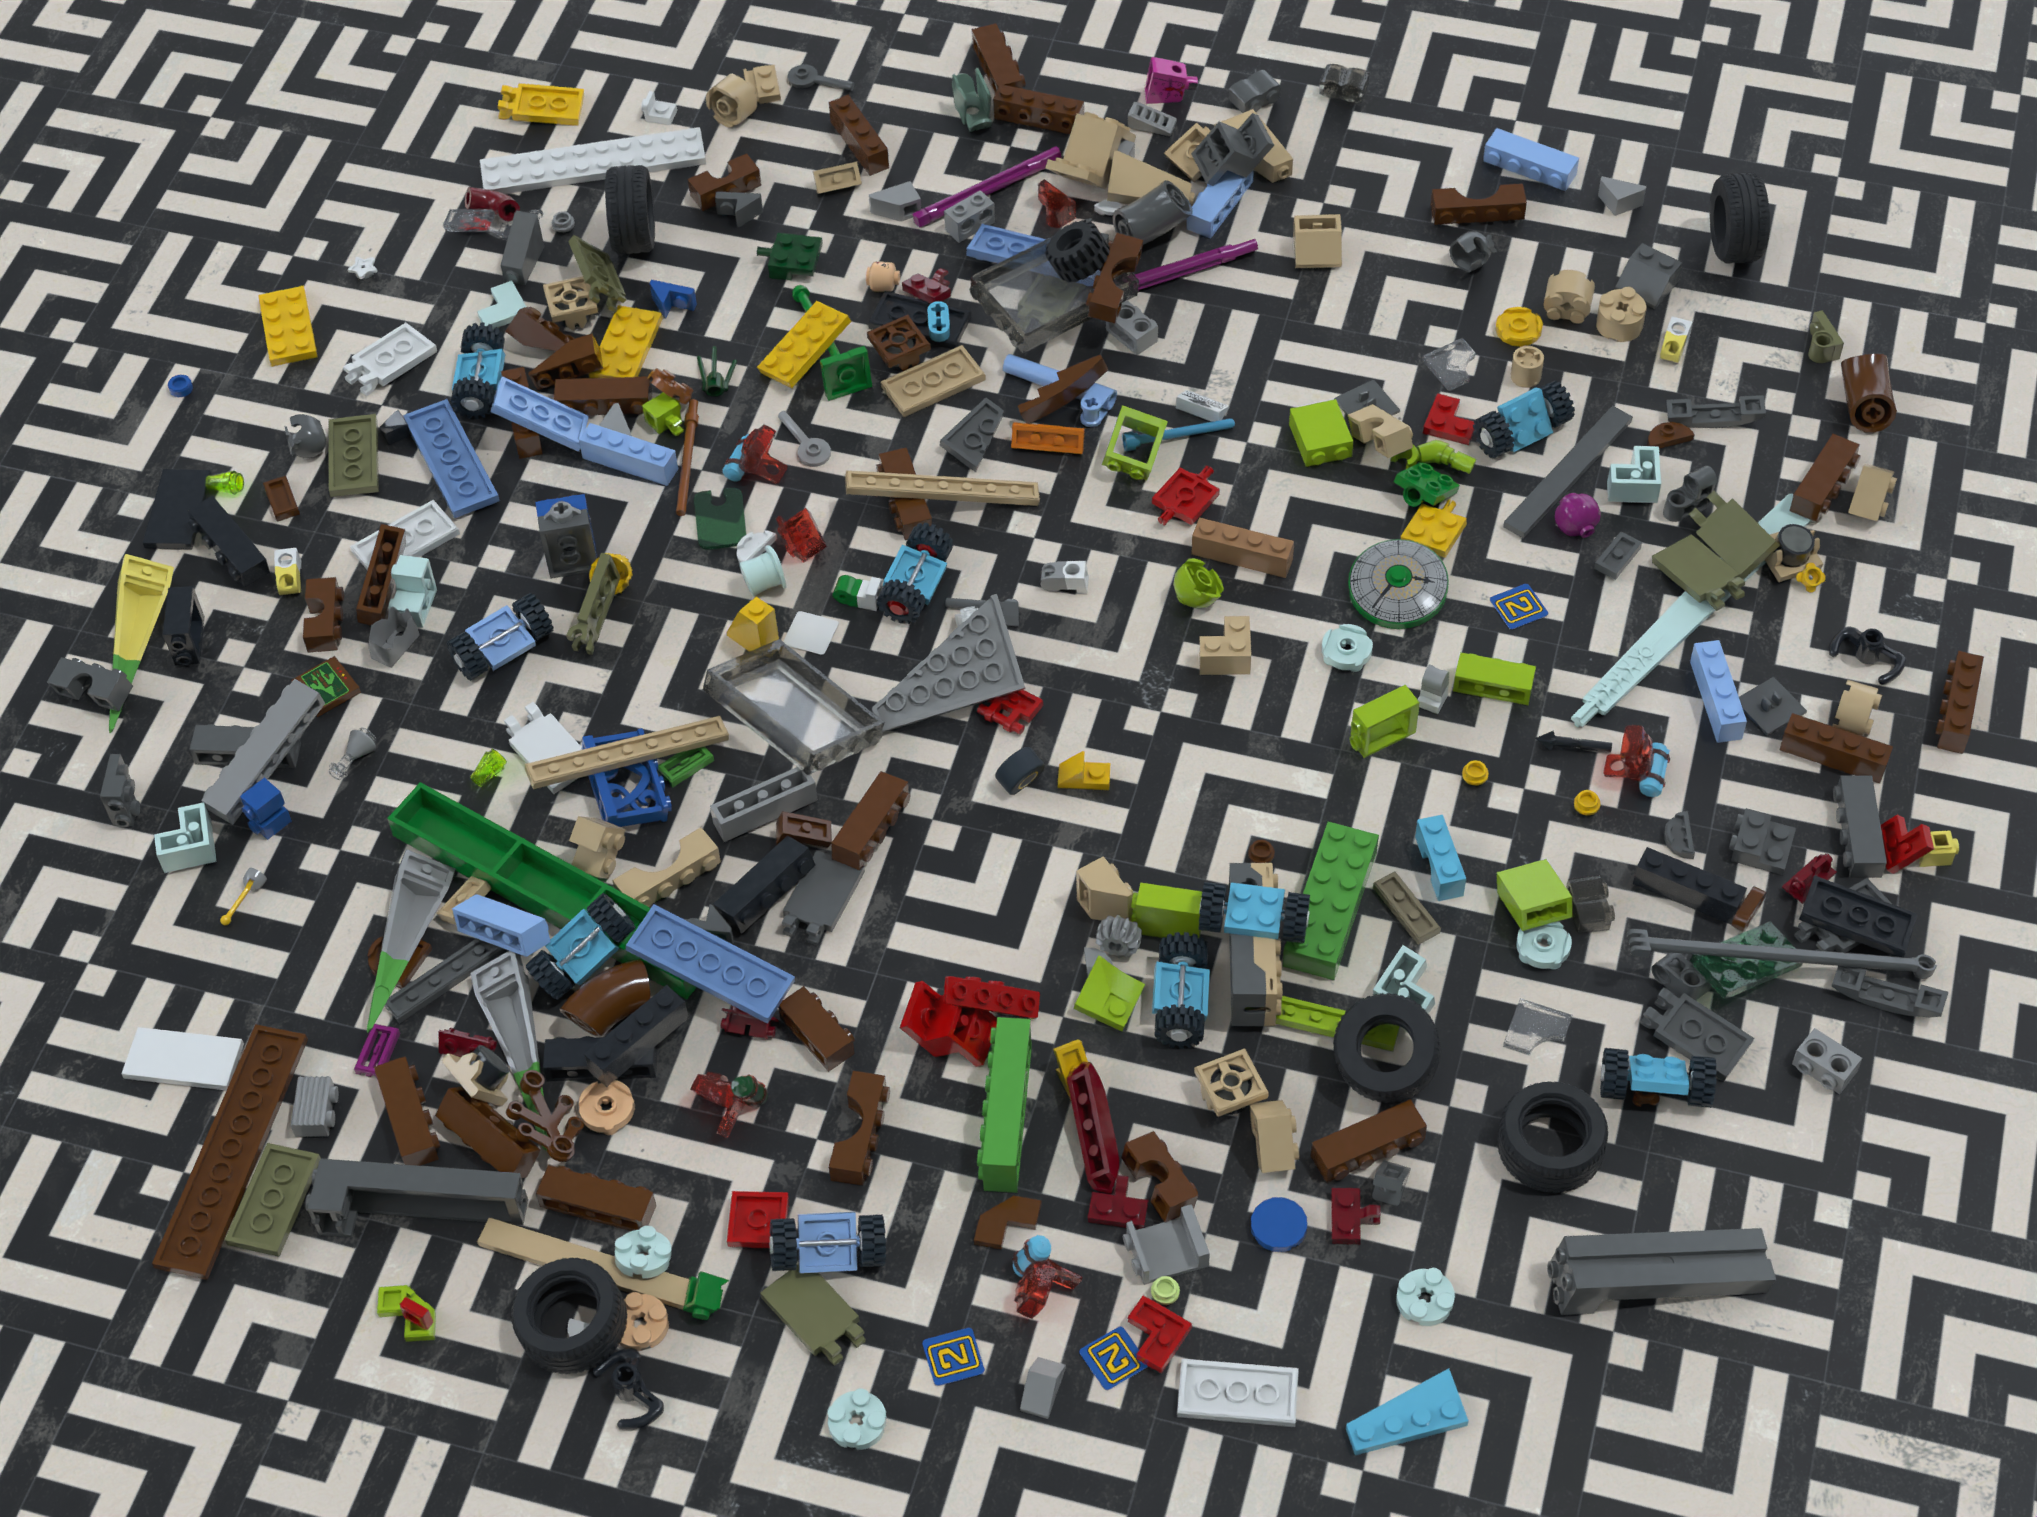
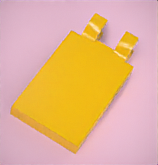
(541, 104)

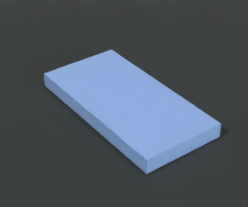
(539, 413)

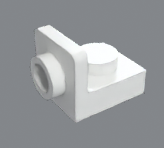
(658, 111)

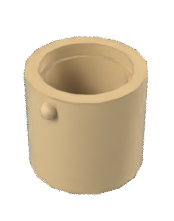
(1527, 366)

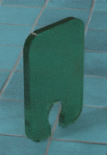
(720, 525)

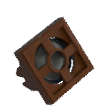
(899, 348)

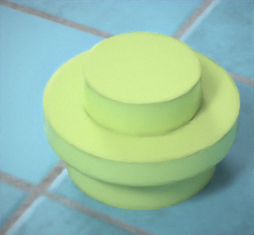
(1165, 1290)

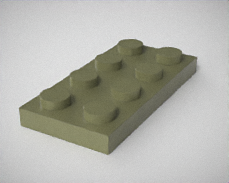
(353, 455)
(272, 1200)

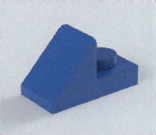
(668, 295)

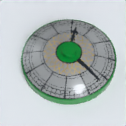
(1398, 584)

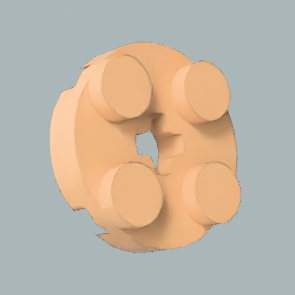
(606, 1120)
(656, 1321)

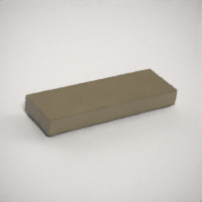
(1406, 908)

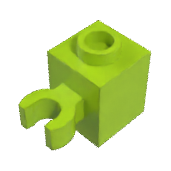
(663, 414)

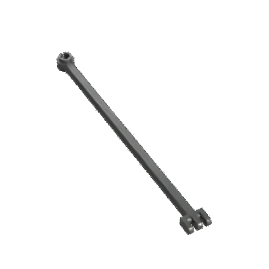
(1641, 946)

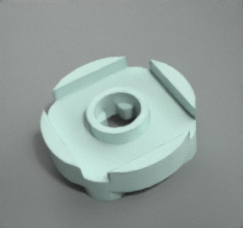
(1347, 659)
(1544, 957)
(642, 1240)
(1418, 1310)
(857, 1403)

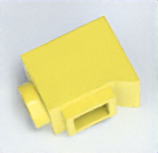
(1943, 852)

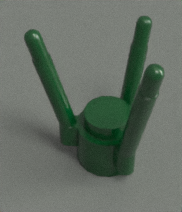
(714, 383)

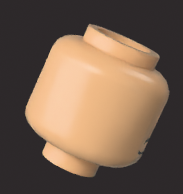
(882, 276)

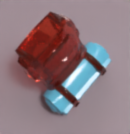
(752, 455)
(1641, 761)
(1037, 1276)

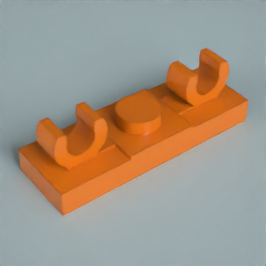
(1047, 438)

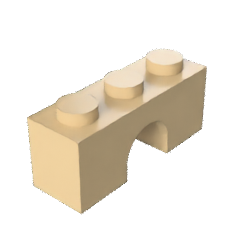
(1388, 432)

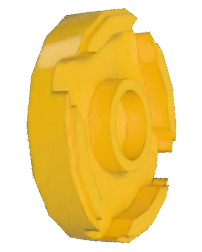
(1519, 326)

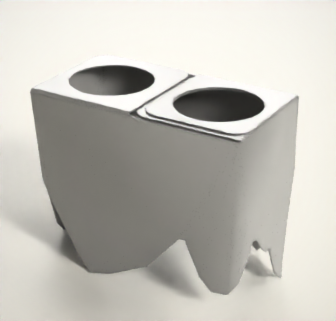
(386, 629)

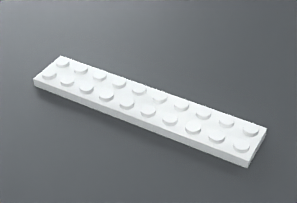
(591, 161)

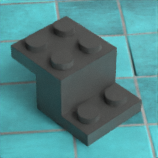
(1232, 149)

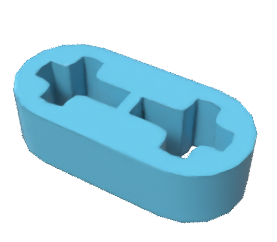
(942, 321)

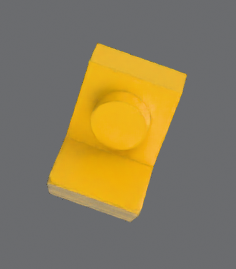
(1078, 774)
(1068, 1058)

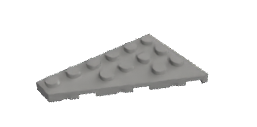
(962, 671)

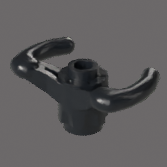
(1870, 650)
(630, 1386)

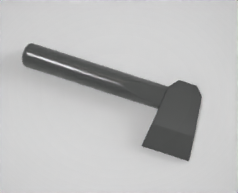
(1009, 608)

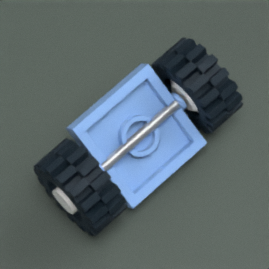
(500, 637)
(827, 1242)

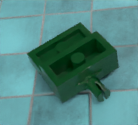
(792, 255)

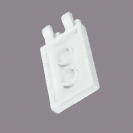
(389, 358)
(540, 739)

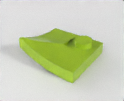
(1109, 995)

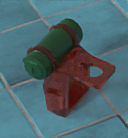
(731, 1095)

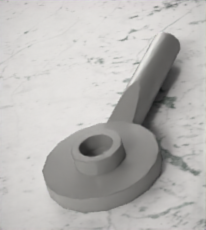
(811, 451)

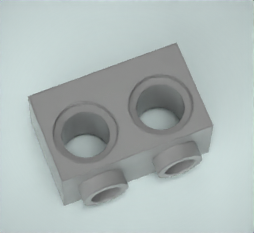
(968, 215)
(1134, 328)
(1829, 1057)

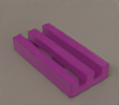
(387, 1052)

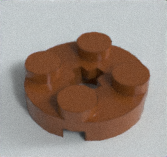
(665, 382)

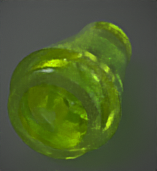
(226, 482)
(488, 767)

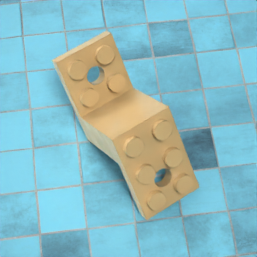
(1091, 150)

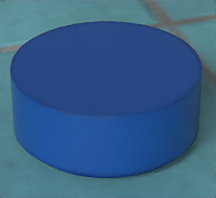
(180, 386)

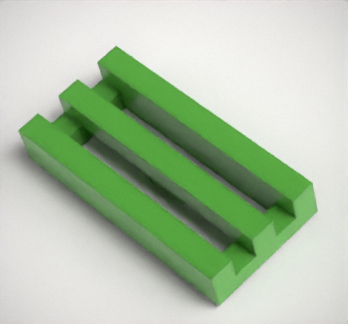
(687, 767)

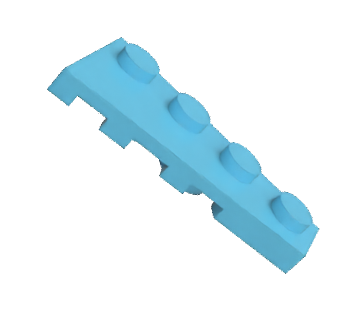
(1413, 1415)

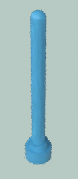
(1133, 440)

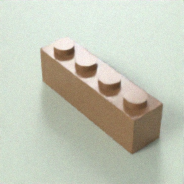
(1242, 547)

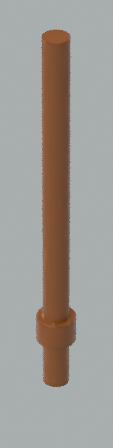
(691, 422)

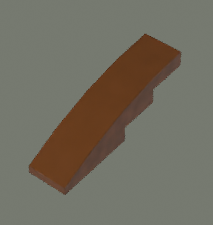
(1070, 385)

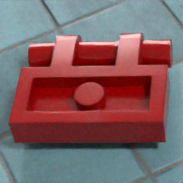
(1020, 705)

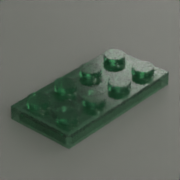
(1734, 975)

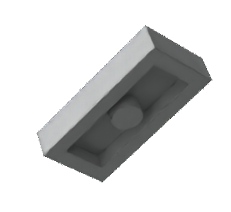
(1618, 555)

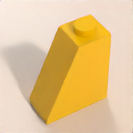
(754, 625)

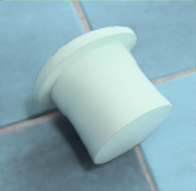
(763, 572)

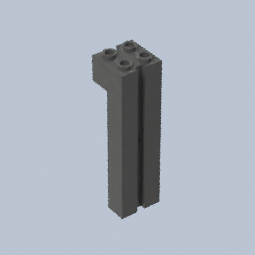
(352, 1187)
(1658, 1266)

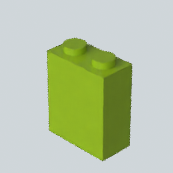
(1321, 432)
(1534, 894)
(1166, 910)

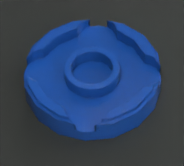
(1279, 1224)

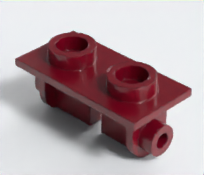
(1800, 883)
(738, 1020)
(460, 1043)

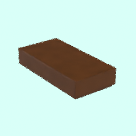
(281, 498)

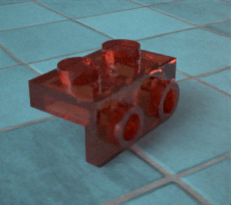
(801, 535)

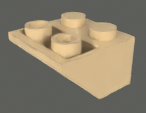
(1317, 241)
(1102, 891)

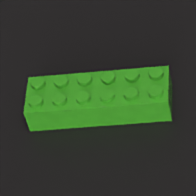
(1335, 896)
(1005, 1105)

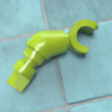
(1437, 452)

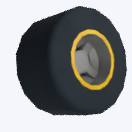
(1019, 770)

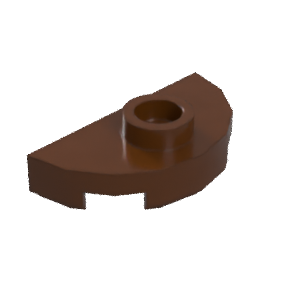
(1669, 434)

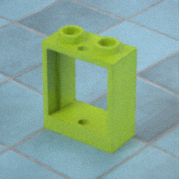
(1140, 422)
(1384, 721)

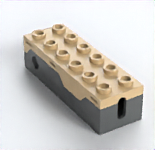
(1254, 960)

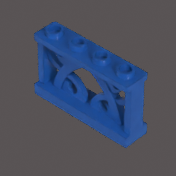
(612, 807)

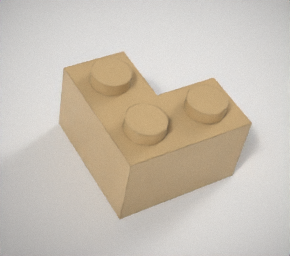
(1871, 492)
(1227, 653)
(597, 845)
(1273, 1130)

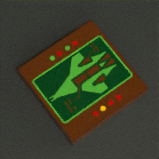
(331, 683)

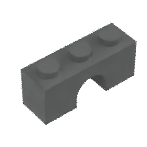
(107, 686)

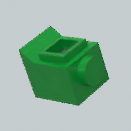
(704, 1295)

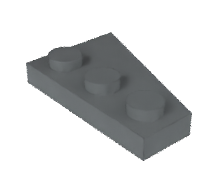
(973, 434)

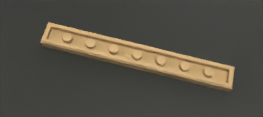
(942, 488)
(626, 752)
(543, 1249)

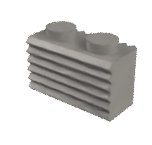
(313, 1106)

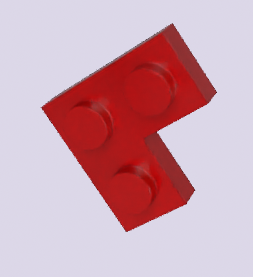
(1443, 423)
(1903, 846)
(1164, 1329)

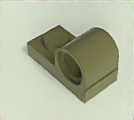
(1826, 342)

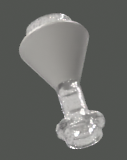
(359, 744)

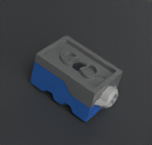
(566, 535)

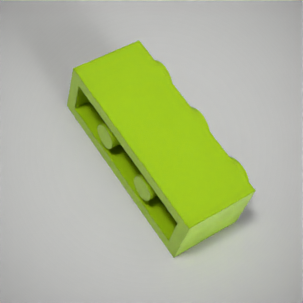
(1494, 678)

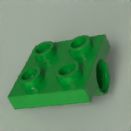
(1430, 484)

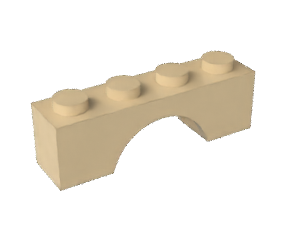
(696, 856)

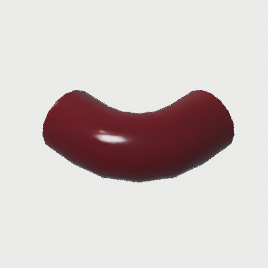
(499, 203)

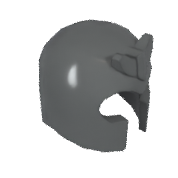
(1471, 250)
(309, 439)

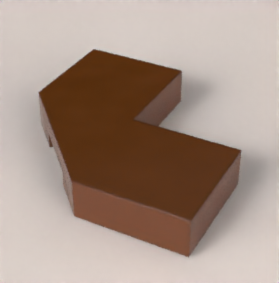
(1014, 1211)

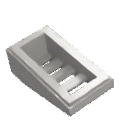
(1143, 117)

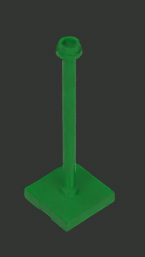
(840, 372)

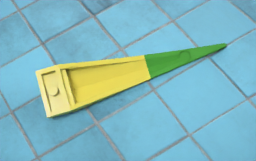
(139, 601)

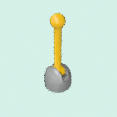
(252, 880)

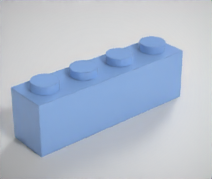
(1531, 159)
(1217, 202)
(628, 454)
(1718, 691)
(501, 925)

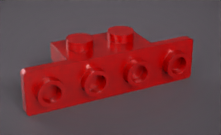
(991, 996)

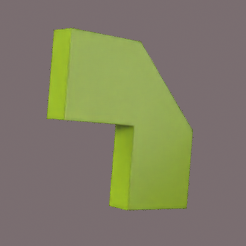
(388, 1306)

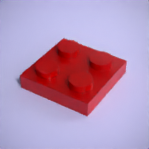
(752, 1215)

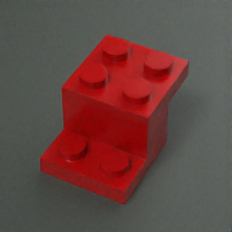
(947, 1027)

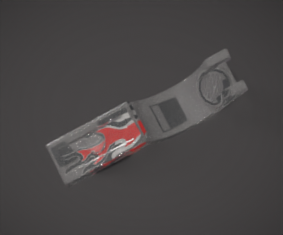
(480, 221)

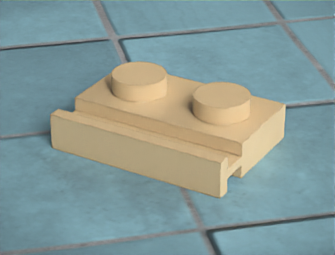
(765, 82)

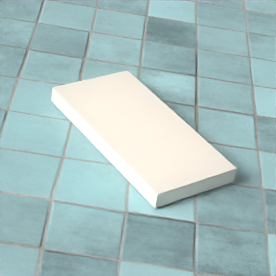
(424, 529)
(182, 1058)
(1238, 1392)

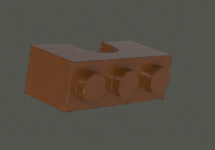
(742, 177)
(323, 631)
(1150, 1157)

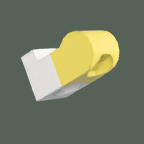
(1675, 340)
(287, 571)

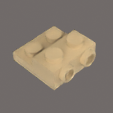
(1181, 151)

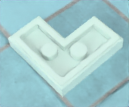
(507, 306)

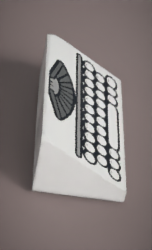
(1201, 406)

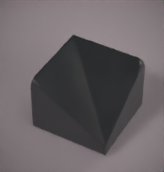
(395, 428)

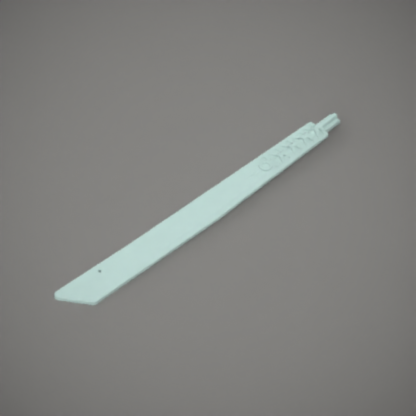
(1667, 634)

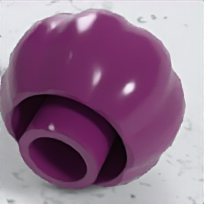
(1577, 515)

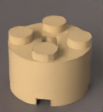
(732, 100)
(1569, 296)
(1621, 314)
(1856, 708)

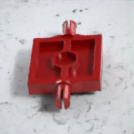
(1186, 495)

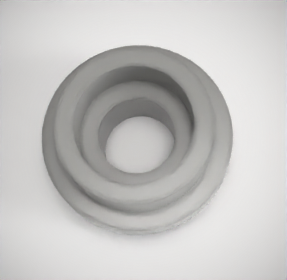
(562, 222)

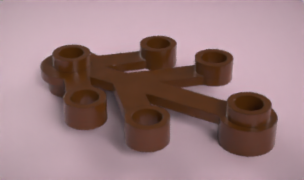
(558, 1146)

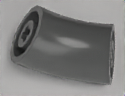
(1153, 213)

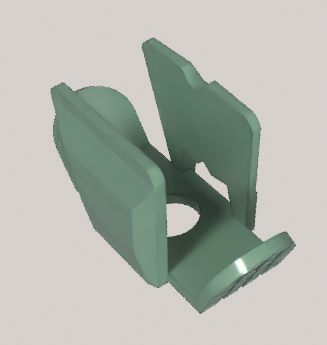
(966, 97)

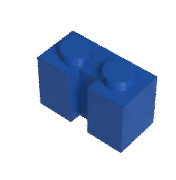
(265, 809)

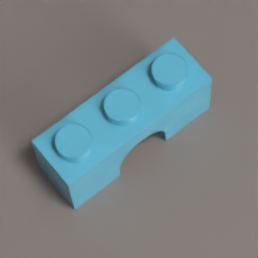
(1437, 846)

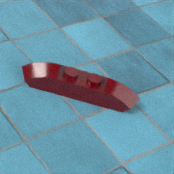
(1094, 1127)

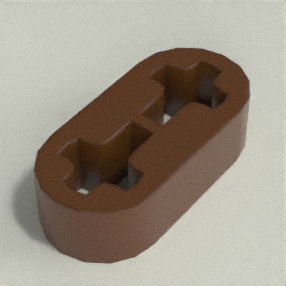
(1748, 909)

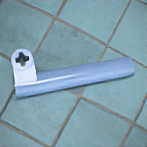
(1095, 400)

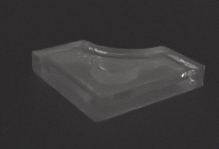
(1450, 363)
(1534, 1025)

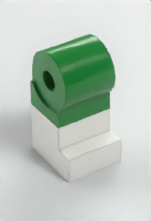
(858, 592)

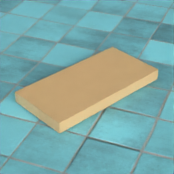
(933, 381)

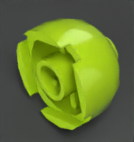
(1197, 585)

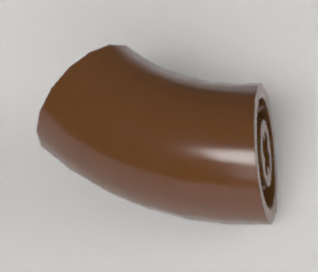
(1868, 392)
(608, 998)

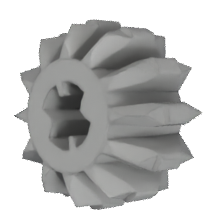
(1118, 936)

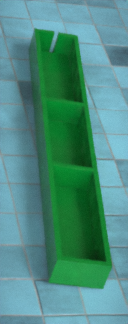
(513, 867)

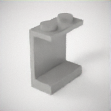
(1167, 1247)

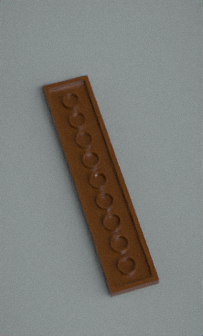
(230, 1152)

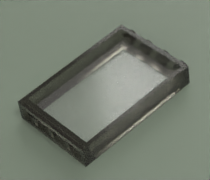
(1032, 299)
(793, 706)

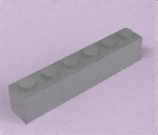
(263, 750)

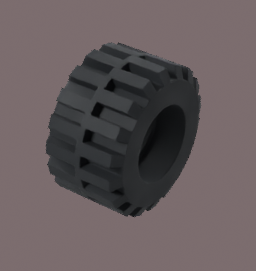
(1077, 251)

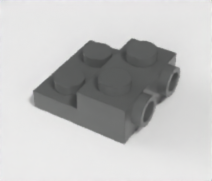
(118, 793)
(1761, 842)

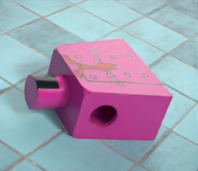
(1167, 81)

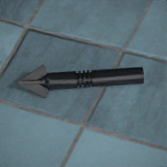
(1550, 740)

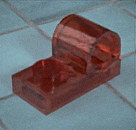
(1059, 207)

